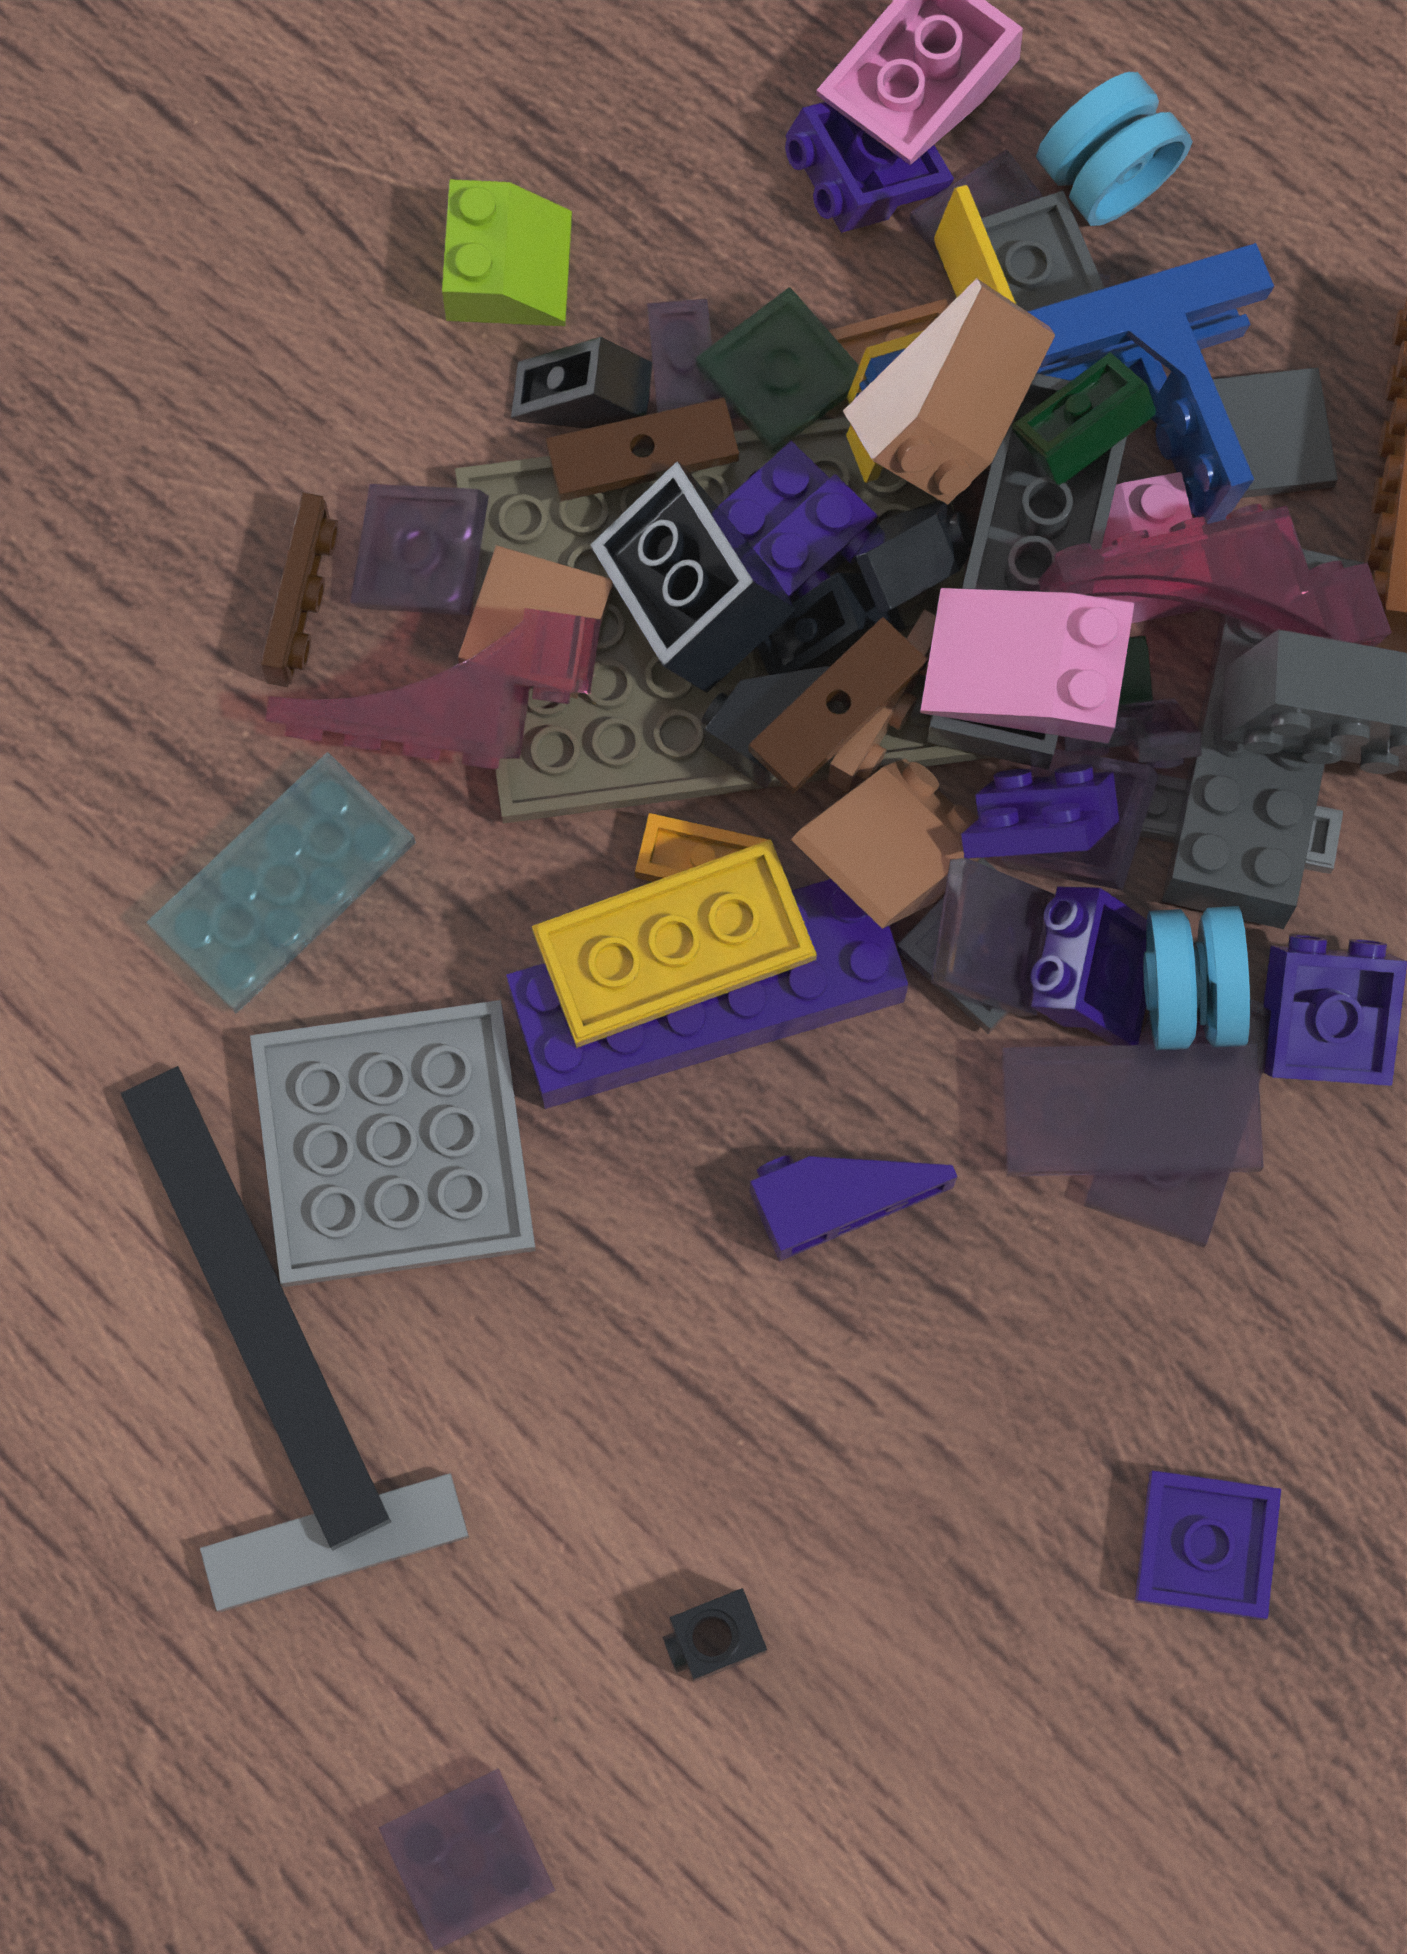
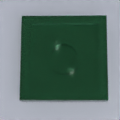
(779, 370)

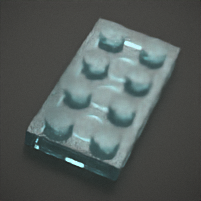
(281, 882)

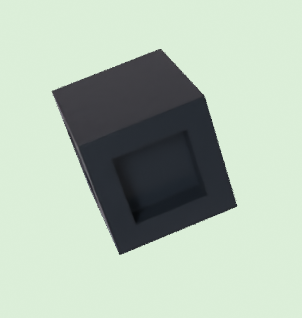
(736, 1615)

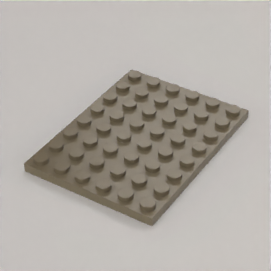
(641, 724)

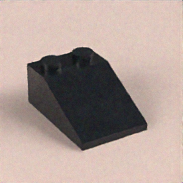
(691, 580)

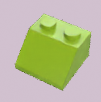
(505, 255)

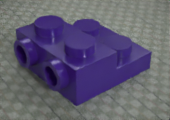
(854, 173)
(799, 520)
(1042, 813)
(1092, 965)
(1333, 1011)

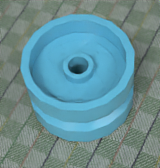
(1114, 148)
(1197, 978)

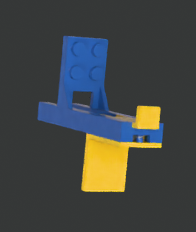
(1142, 324)

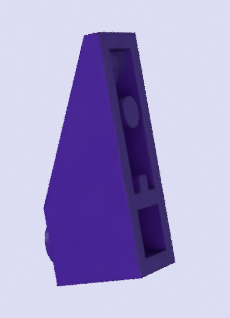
(829, 1197)

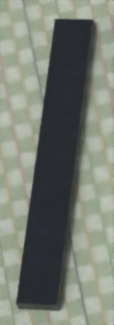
(256, 1309)

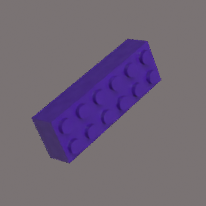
(851, 976)

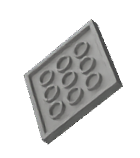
(392, 1143)

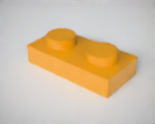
(678, 845)

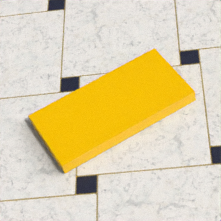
(674, 943)

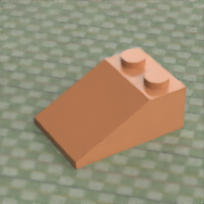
(952, 392)
(889, 841)

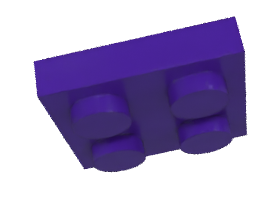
(1208, 1545)

